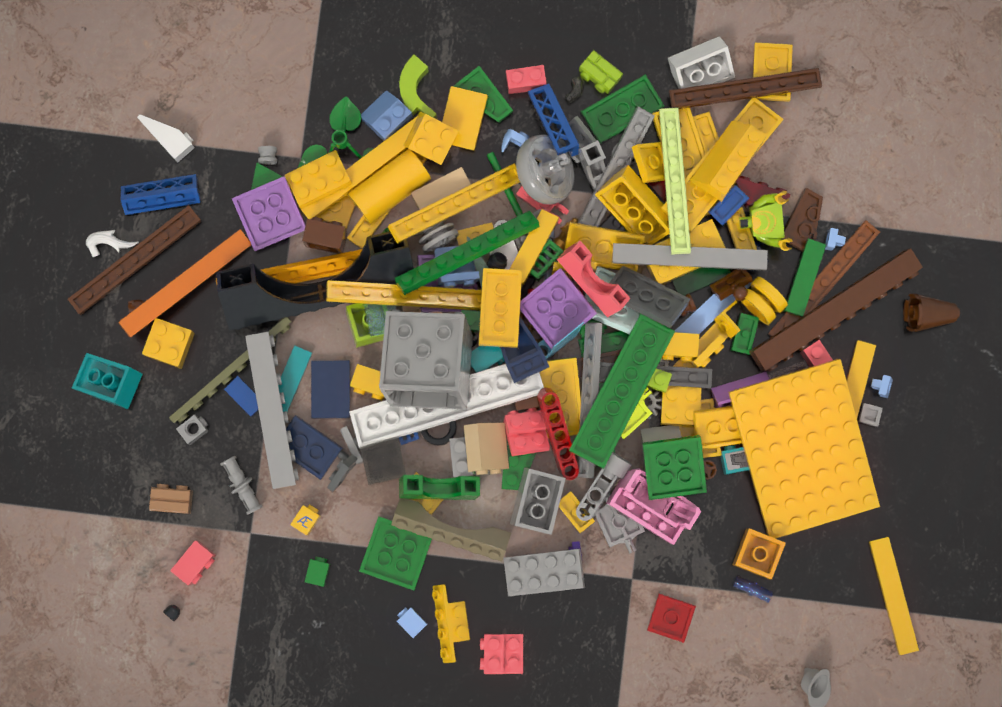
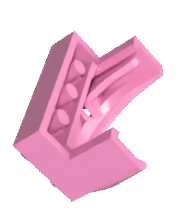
(652, 512)

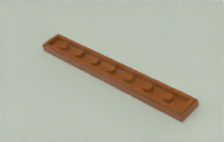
(833, 271)

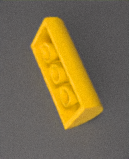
(389, 186)

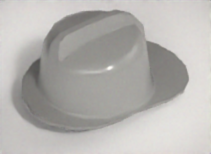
(817, 686)

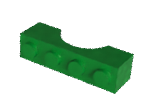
(429, 488)

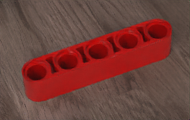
(552, 427)

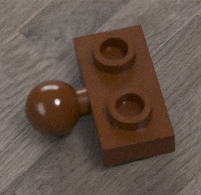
(732, 284)

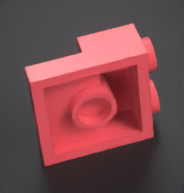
(526, 432)
(502, 653)

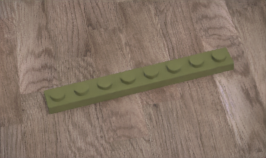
(224, 377)

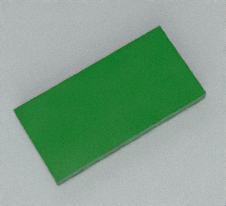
(614, 112)

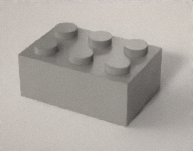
(537, 501)

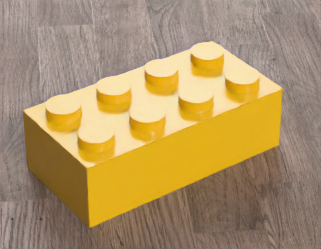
(702, 236)

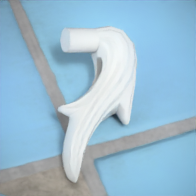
(108, 238)

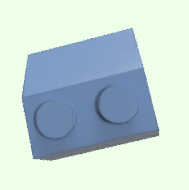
(386, 115)

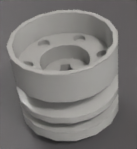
(437, 236)

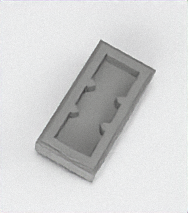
(352, 444)

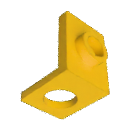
(725, 322)

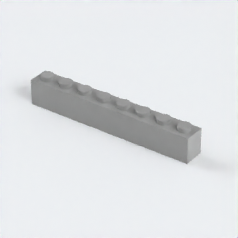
(270, 410)

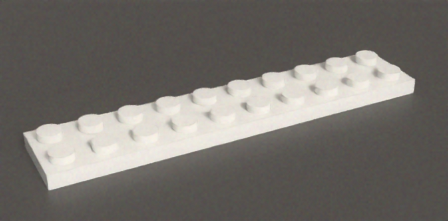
(486, 391)

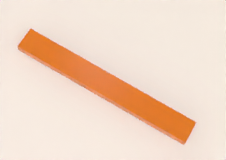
(184, 283)

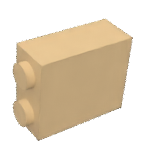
(486, 448)

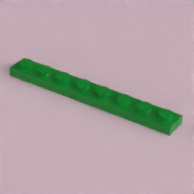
(467, 252)

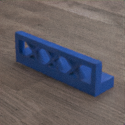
(558, 118)
(160, 196)

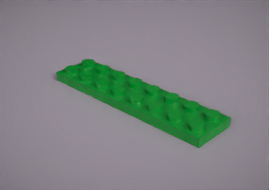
(622, 391)

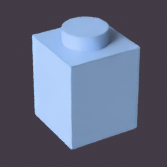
(411, 621)

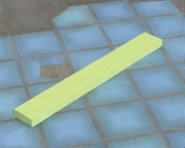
(674, 181)

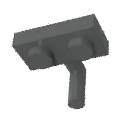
(344, 466)

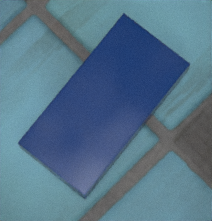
(729, 206)
(243, 395)

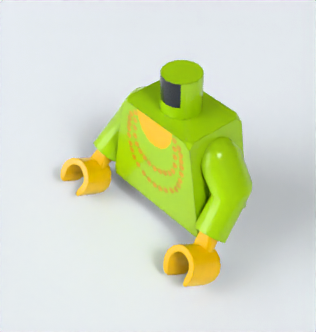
(767, 220)

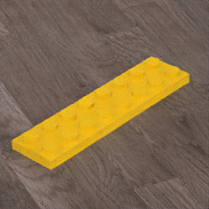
(698, 200)

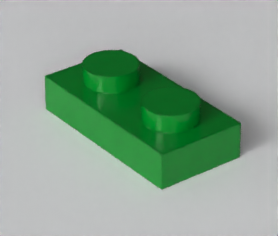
(744, 339)

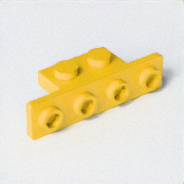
(708, 343)
(451, 623)

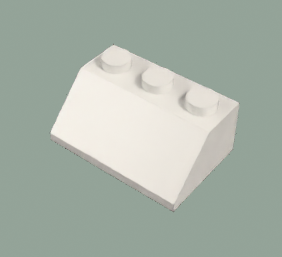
(702, 64)

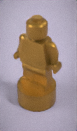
(560, 241)

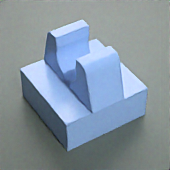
(833, 239)
(883, 385)

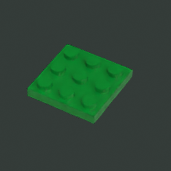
(674, 467)
(395, 554)

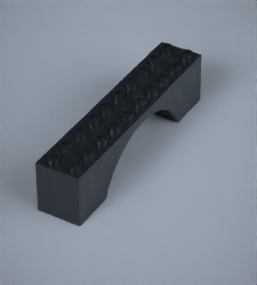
(256, 298)

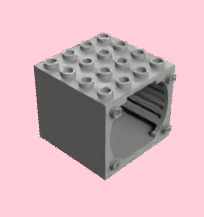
(426, 360)

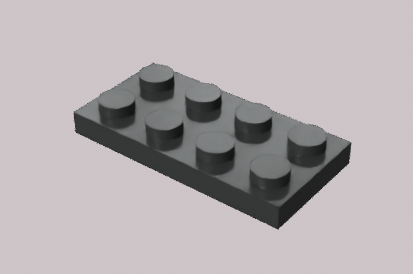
(651, 297)

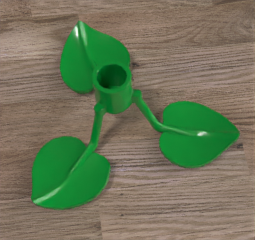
(342, 118)

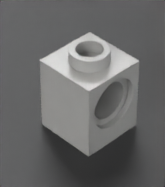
(184, 431)

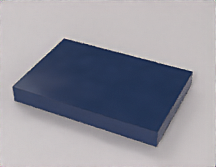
(330, 389)
(311, 447)

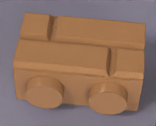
(171, 500)

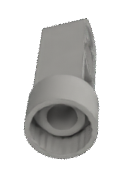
(615, 468)

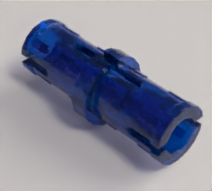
(753, 589)

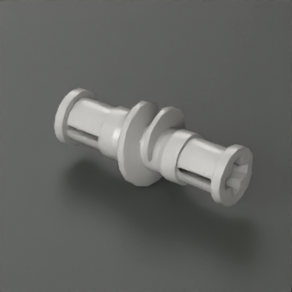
(241, 485)

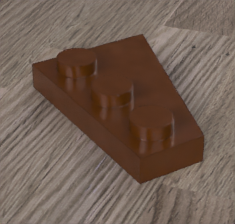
(804, 219)

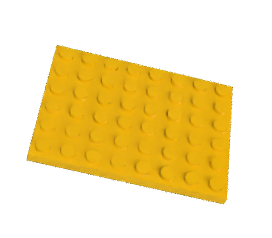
(804, 449)

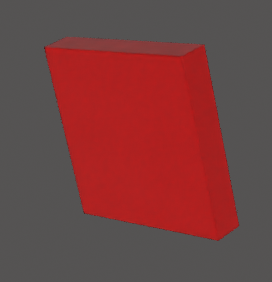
(671, 618)

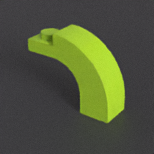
(410, 77)

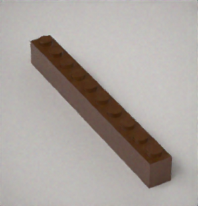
(836, 309)

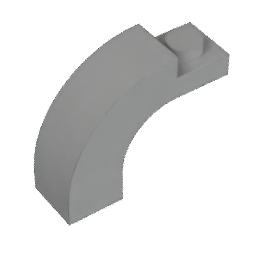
(592, 162)

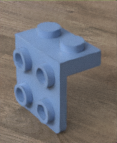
(463, 275)

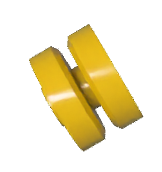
(764, 300)

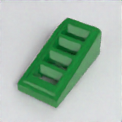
(543, 270)

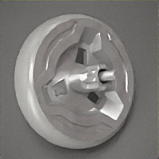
(554, 167)

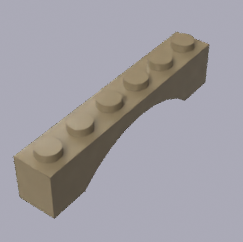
(486, 542)

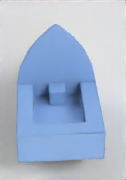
(514, 137)

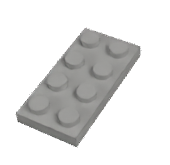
(544, 572)

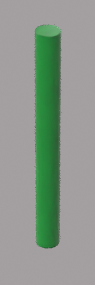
(509, 193)

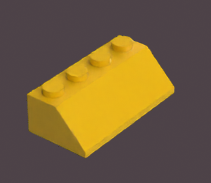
(728, 159)
(634, 205)

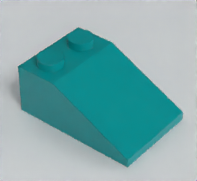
(107, 380)

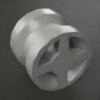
(267, 155)

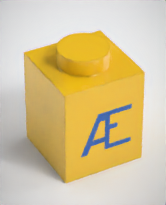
(306, 519)

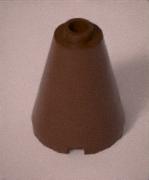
(927, 312)

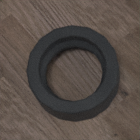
(440, 441)

